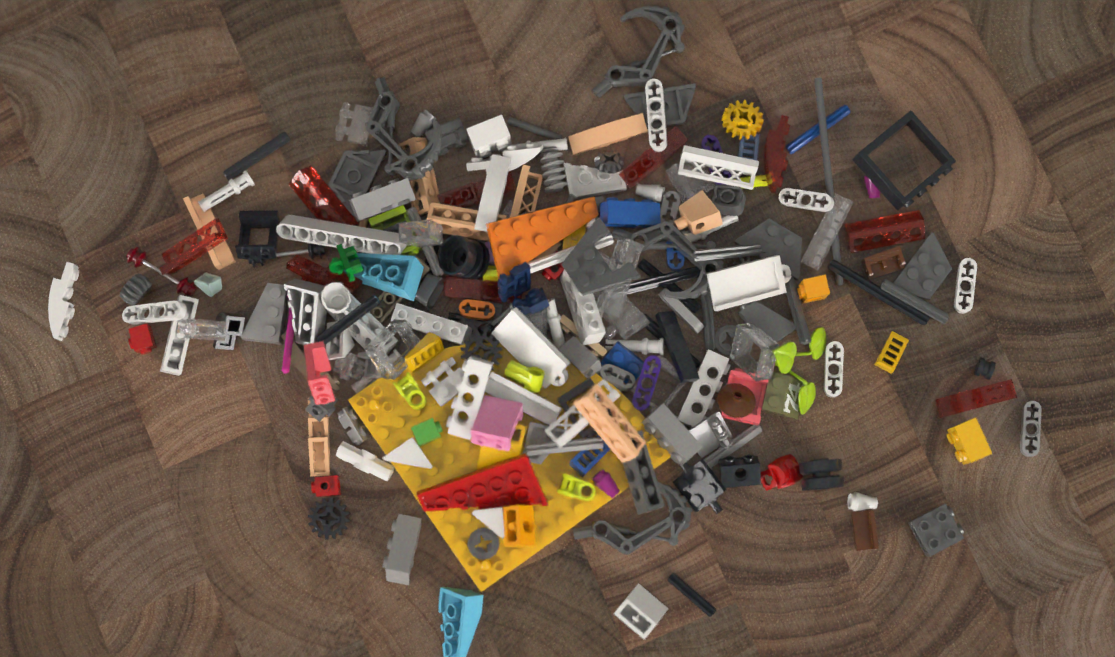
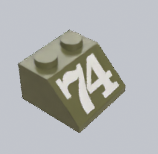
(782, 396)

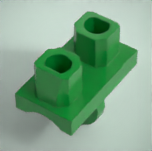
(337, 265)

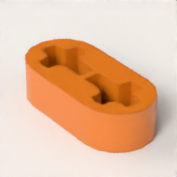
(478, 305)

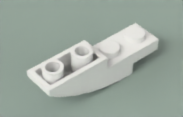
(518, 157)
(59, 309)

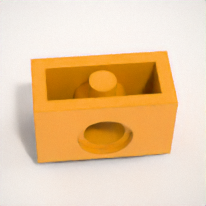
(813, 289)
(519, 526)

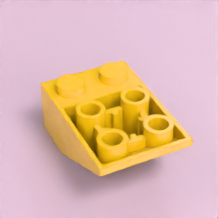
(491, 456)

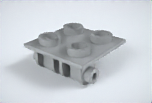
(712, 434)

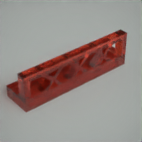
(323, 195)
(886, 227)
(196, 250)

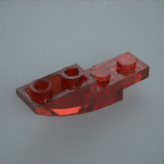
(775, 156)
(652, 160)
(471, 193)
(319, 275)
(473, 290)

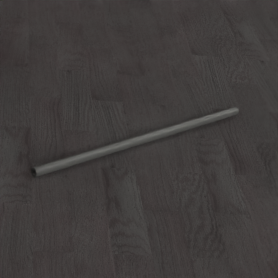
(826, 163)

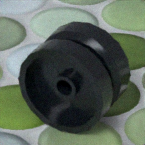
(821, 474)

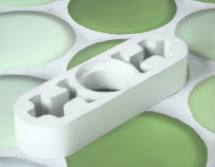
(818, 207)
(962, 271)
(827, 383)

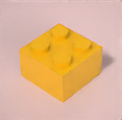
(968, 441)

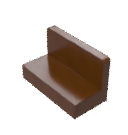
(864, 530)

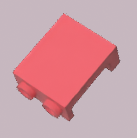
(316, 363)
(757, 387)

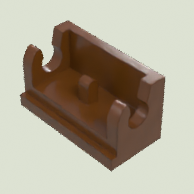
(883, 263)

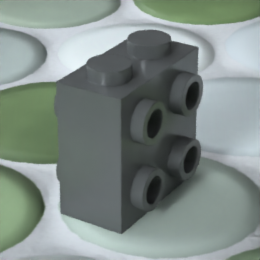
(936, 530)

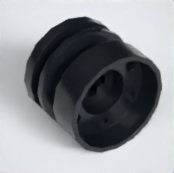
(464, 257)

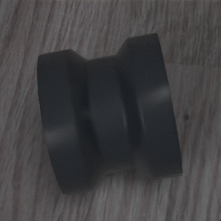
(984, 368)

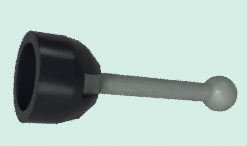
(489, 327)

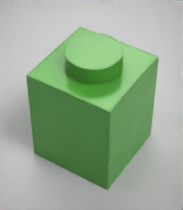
(427, 431)

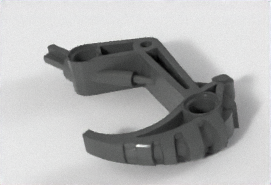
(630, 73)
(382, 119)
(666, 231)
(626, 546)

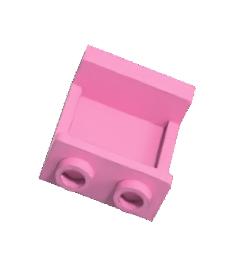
(496, 422)

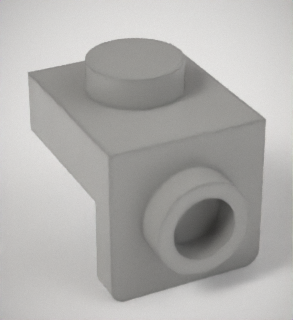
(370, 370)

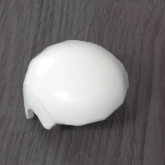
(335, 297)

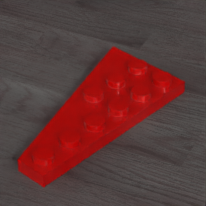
(494, 486)

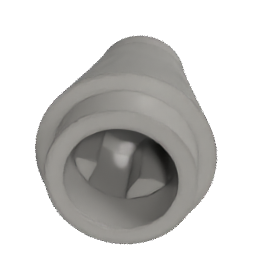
(423, 123)

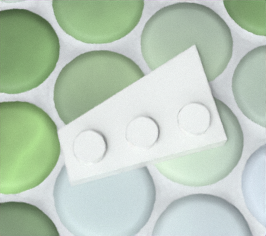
(591, 182)

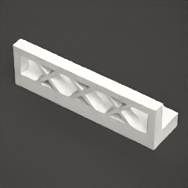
(718, 161)
(532, 404)
(582, 423)

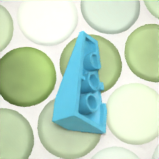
(460, 615)

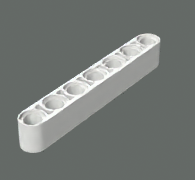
(333, 234)

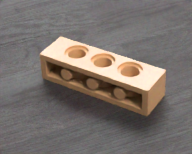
(458, 221)

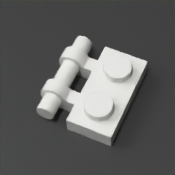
(446, 389)

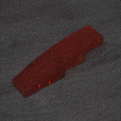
(976, 398)

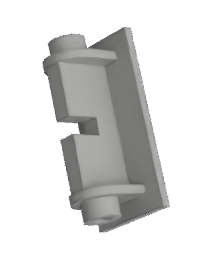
(349, 418)

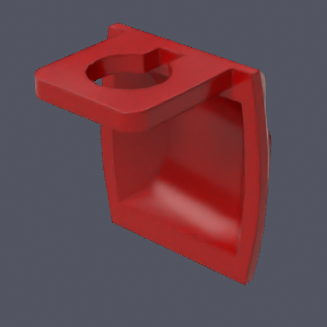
(783, 471)

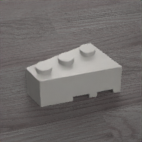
(382, 199)
(307, 310)
(268, 317)
(402, 549)

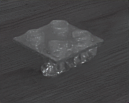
(688, 186)

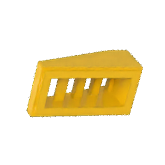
(424, 351)
(885, 366)

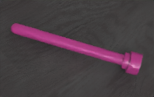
(288, 343)

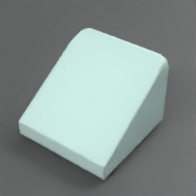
(209, 284)

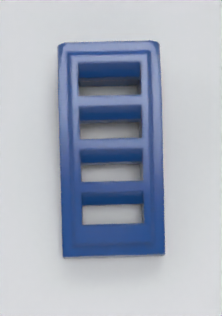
(579, 468)

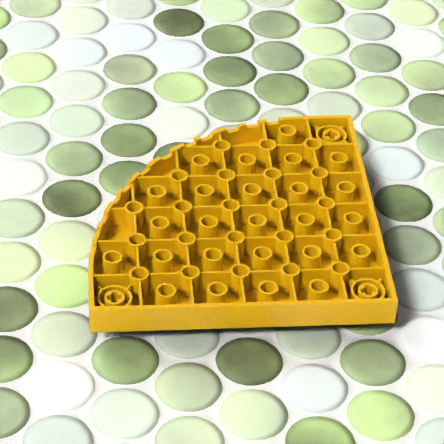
(390, 423)

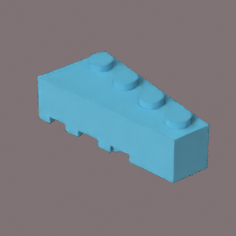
(391, 273)

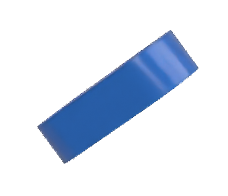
(670, 255)

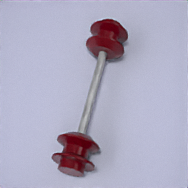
(140, 259)

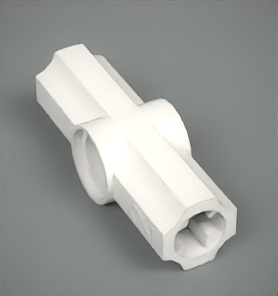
(365, 461)

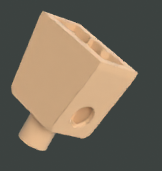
(698, 214)

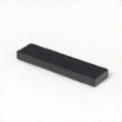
(677, 346)

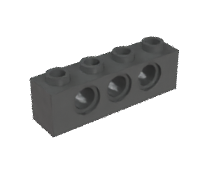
(643, 481)

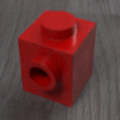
(142, 339)

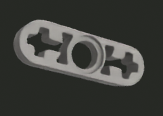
(682, 312)
(1027, 414)

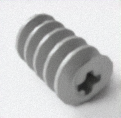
(552, 171)

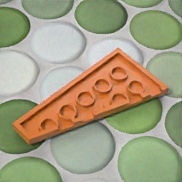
(532, 233)

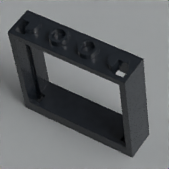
(880, 180)

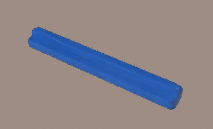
(813, 132)

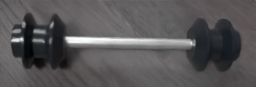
(313, 250)

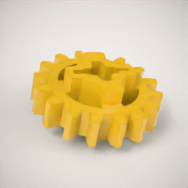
(742, 119)

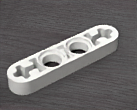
(656, 115)
(154, 309)

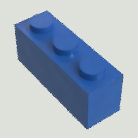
(630, 213)

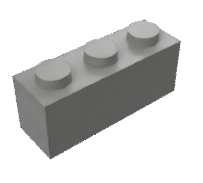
(671, 434)

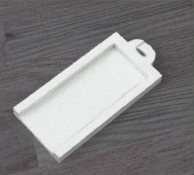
(748, 282)
(531, 347)

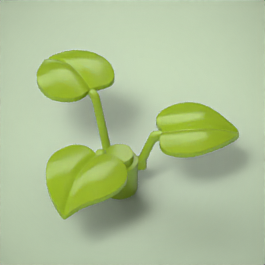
(785, 358)

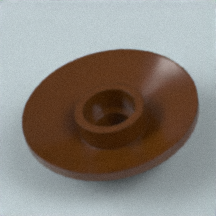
(735, 406)

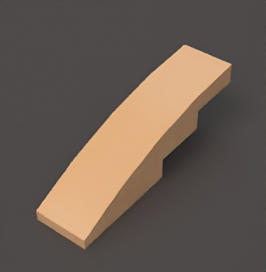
(607, 134)
(319, 446)

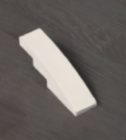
(493, 191)

